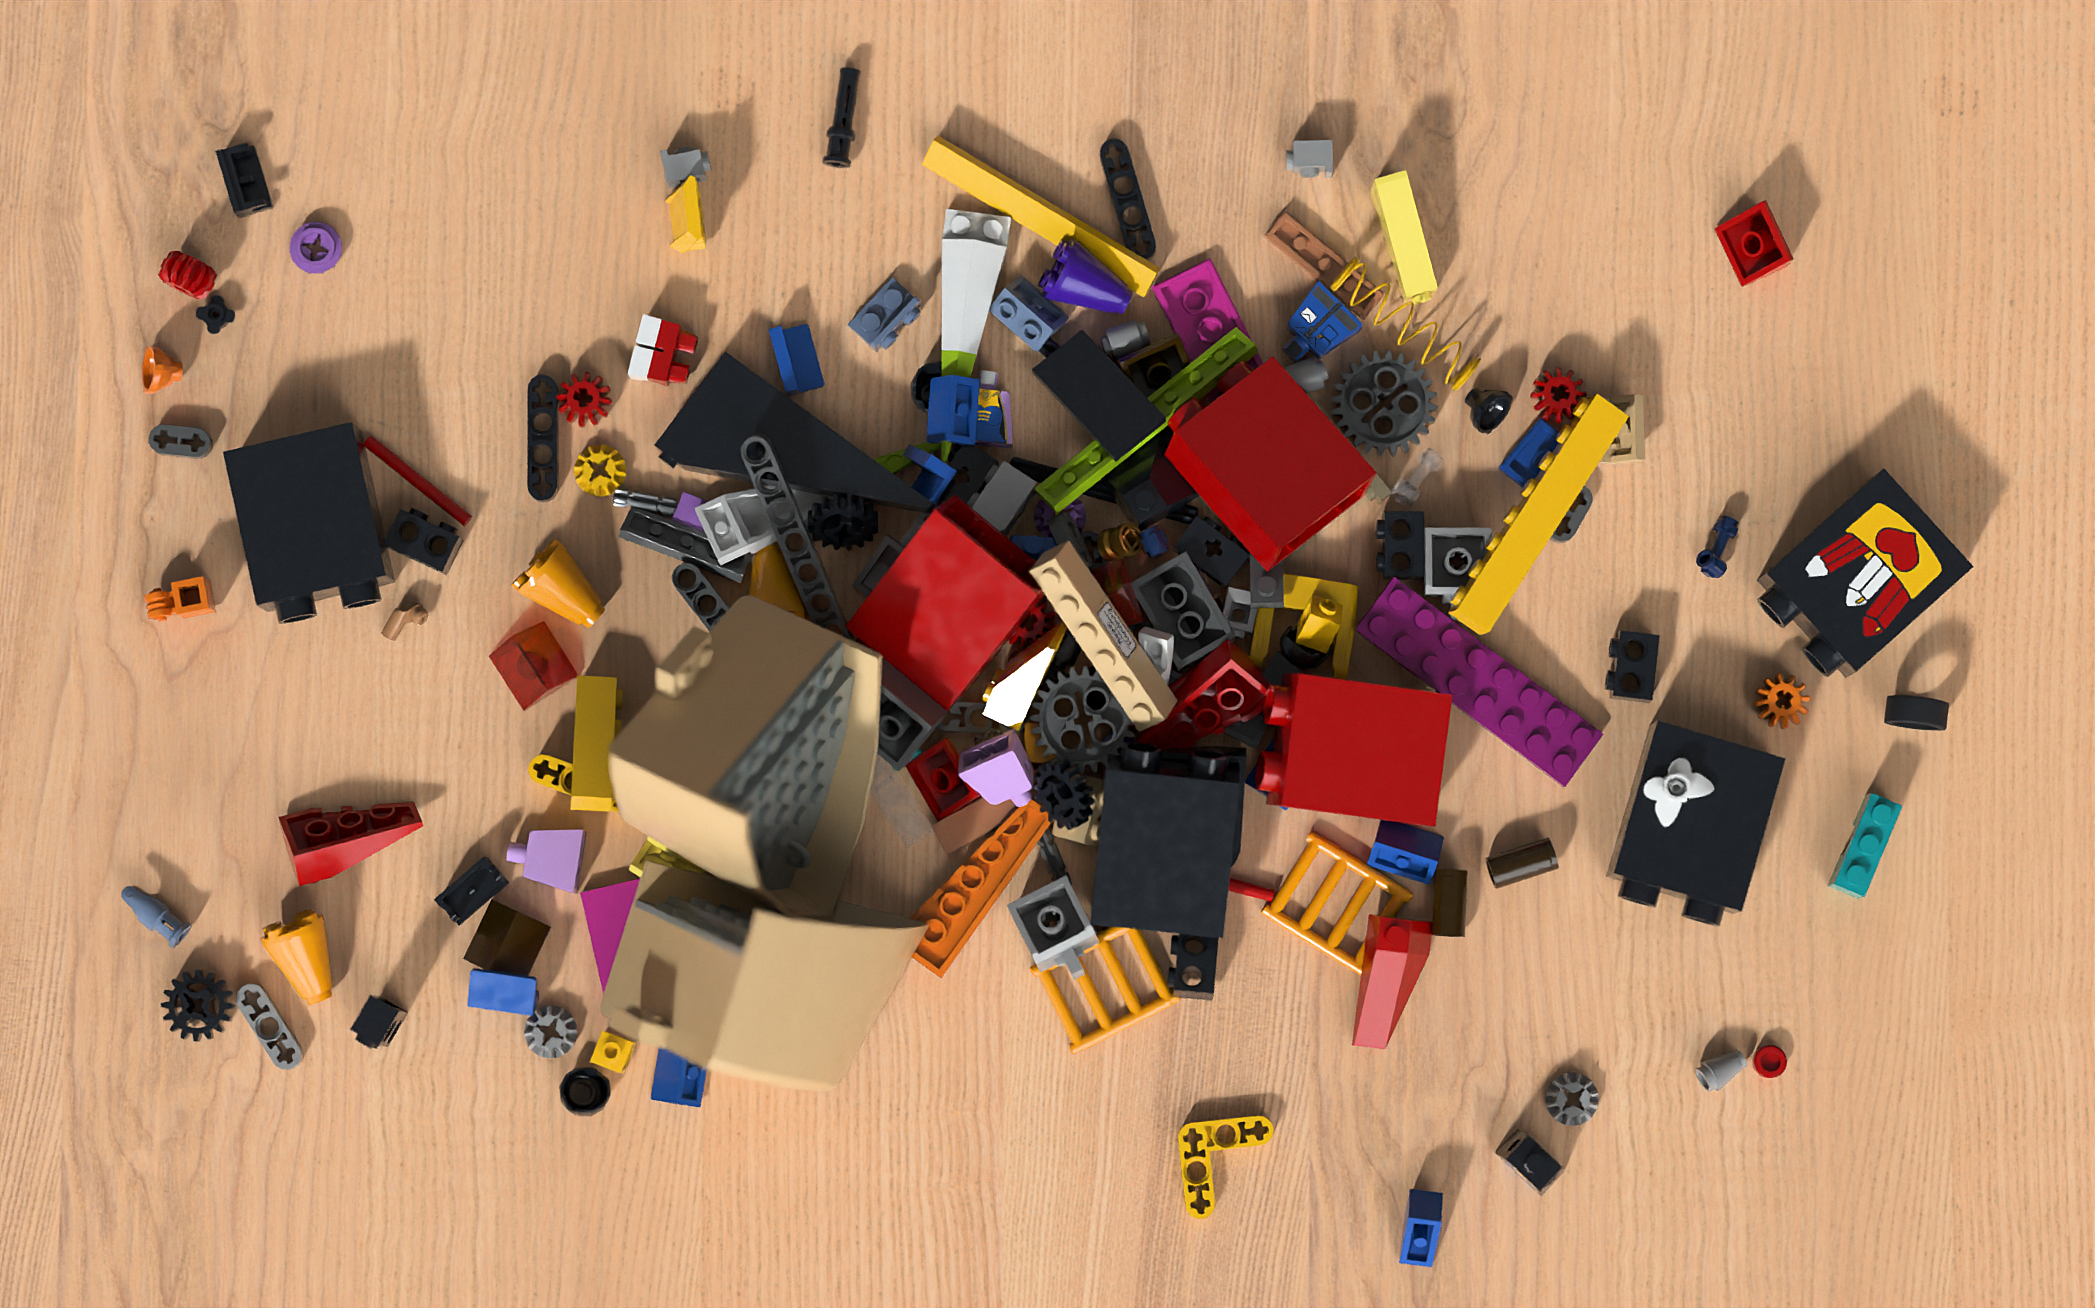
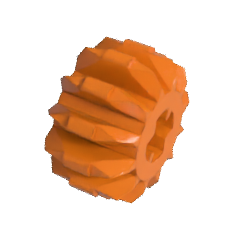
(1792, 704)

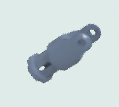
(153, 915)

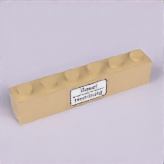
(1103, 636)

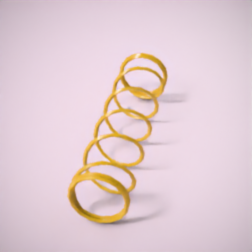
(1460, 378)

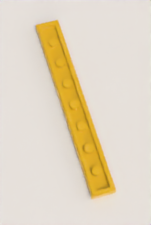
(1036, 212)

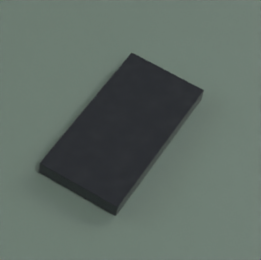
(1099, 395)

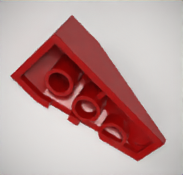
(1390, 968)

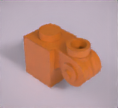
(187, 599)

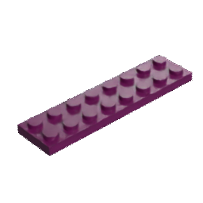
(1479, 680)

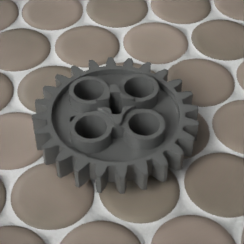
(1403, 425)
(1053, 726)

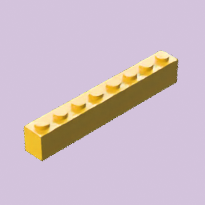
(1538, 513)

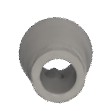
(1720, 1070)

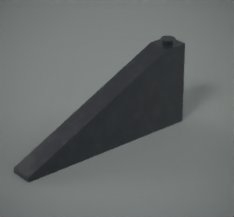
(815, 458)

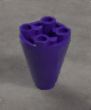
(1083, 280)

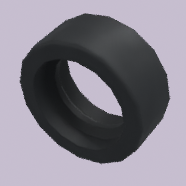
(1916, 712)

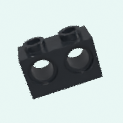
(1411, 545)
(421, 546)
(1641, 668)
(1200, 963)
(378, 1022)

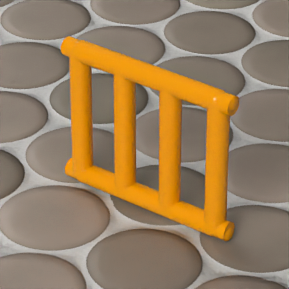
(1343, 861)
(1137, 1011)

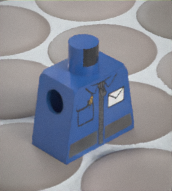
(1320, 325)

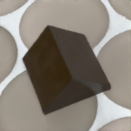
(1155, 364)
(506, 940)

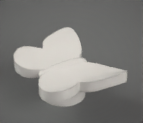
(1675, 789)

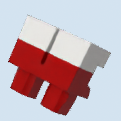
(656, 365)

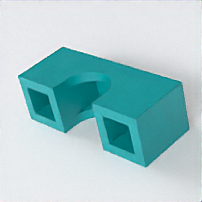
(1867, 844)

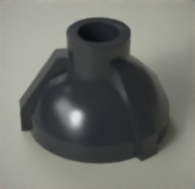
(1488, 408)

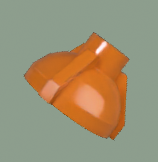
(159, 370)

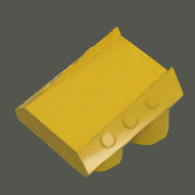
(687, 217)

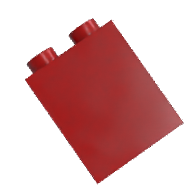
(1267, 460)
(948, 602)
(1355, 748)

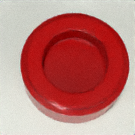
(1769, 1061)

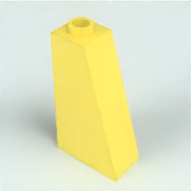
(1404, 236)

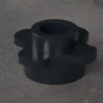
(225, 315)

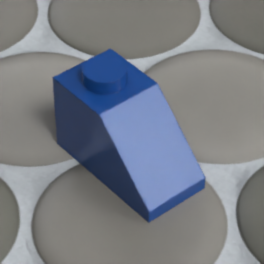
(1421, 1227)

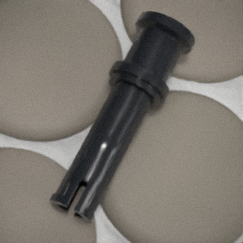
(836, 133)

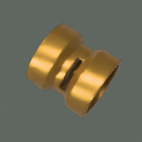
(1119, 542)

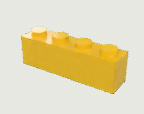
(593, 734)

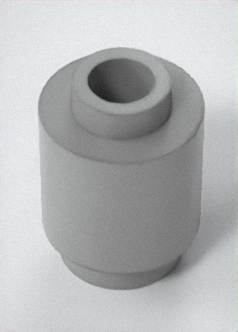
(1125, 339)
(1308, 374)

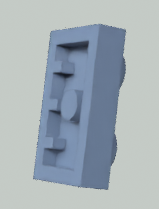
(1028, 313)
(885, 315)

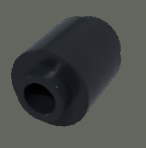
(1067, 652)

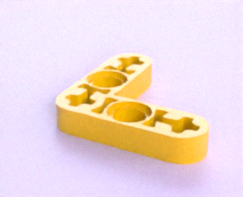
(1210, 1143)

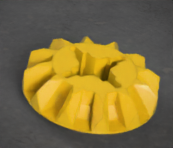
(601, 485)

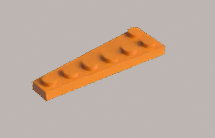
(975, 886)

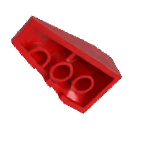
(1214, 696)
(334, 841)

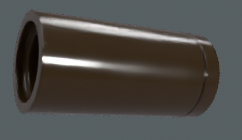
(1522, 863)
(1449, 902)

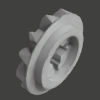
(555, 1046)
(1556, 1098)

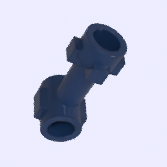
(1153, 542)
(1710, 560)

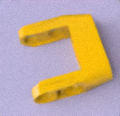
(1297, 593)

